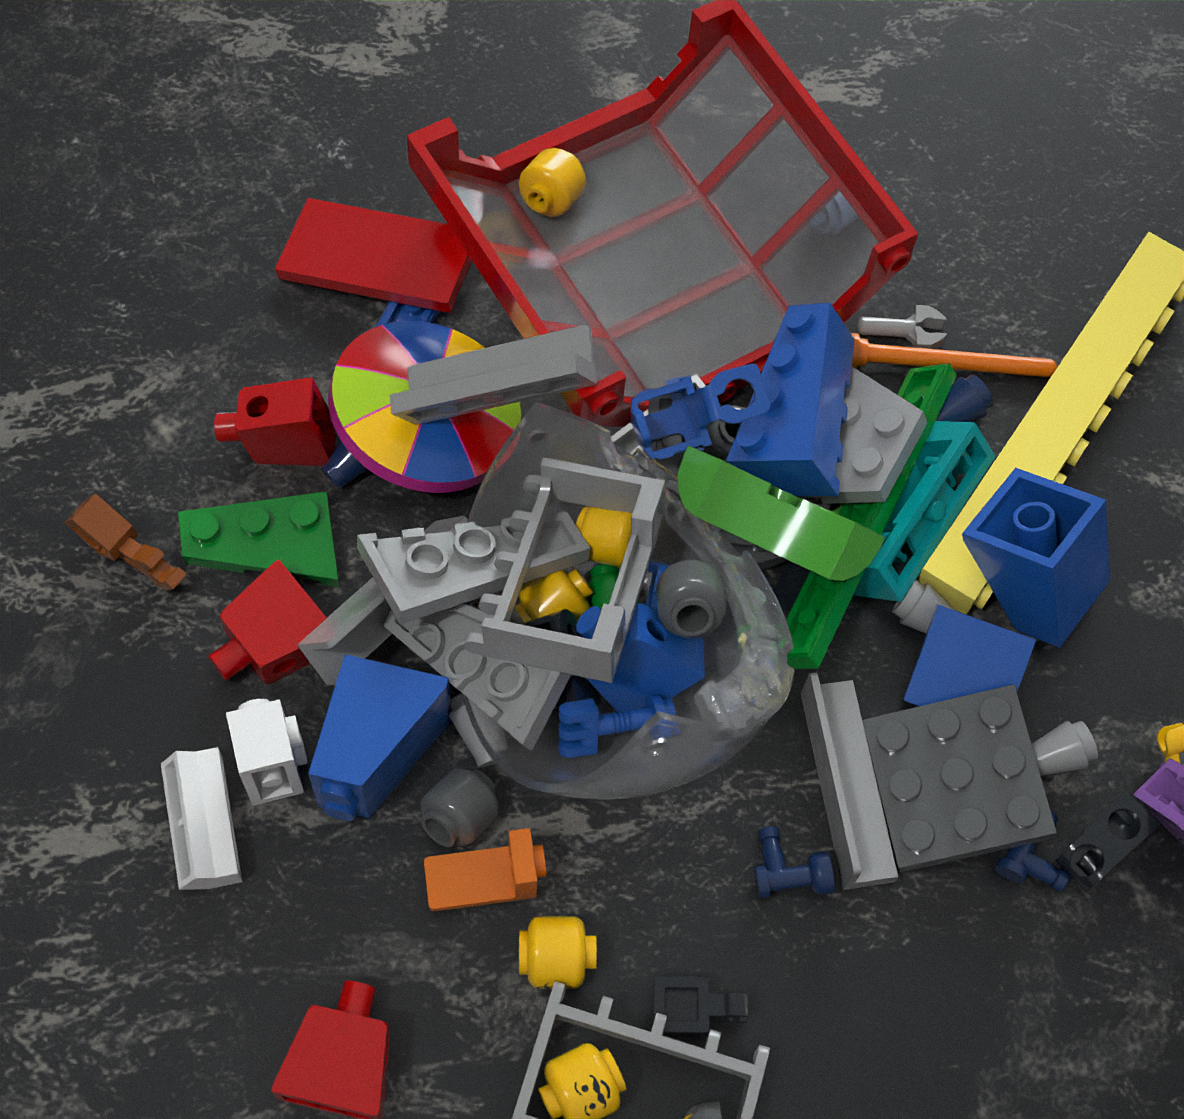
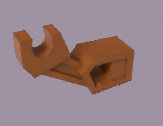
(115, 537)

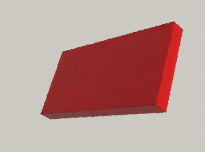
(375, 255)

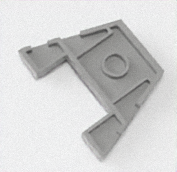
(875, 441)

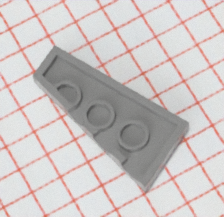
(453, 567)
(507, 691)

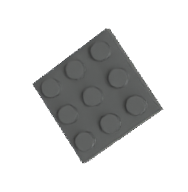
(958, 779)

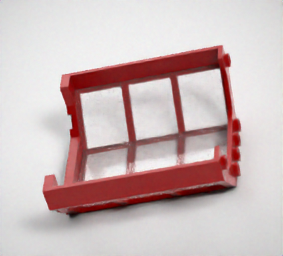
(695, 219)

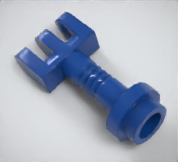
(583, 723)

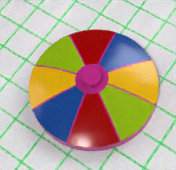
(419, 457)

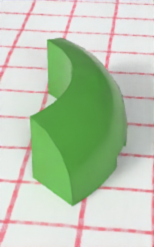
(774, 518)

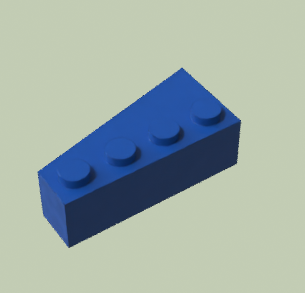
(805, 381)

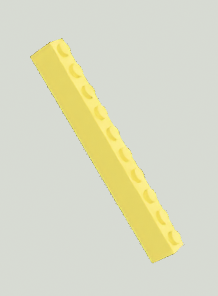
(1069, 404)

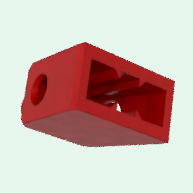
(281, 424)
(266, 627)
(338, 1058)

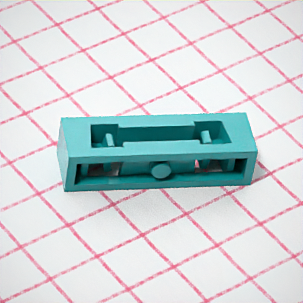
(927, 506)

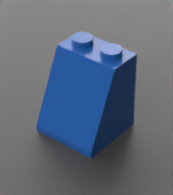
(1042, 553)
(375, 734)

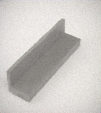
(498, 376)
(356, 625)
(848, 784)

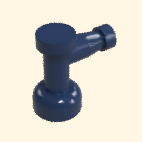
(1022, 862)
(776, 876)

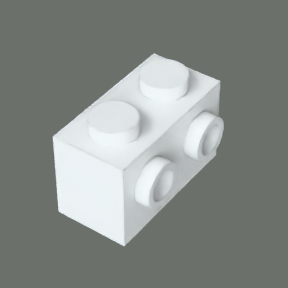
(267, 750)

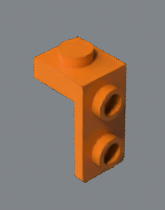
(485, 874)

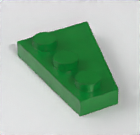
(262, 532)

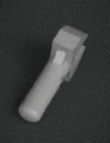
(911, 328)

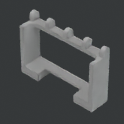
(558, 651)
(555, 1012)

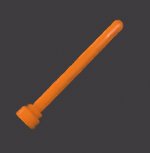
(968, 361)

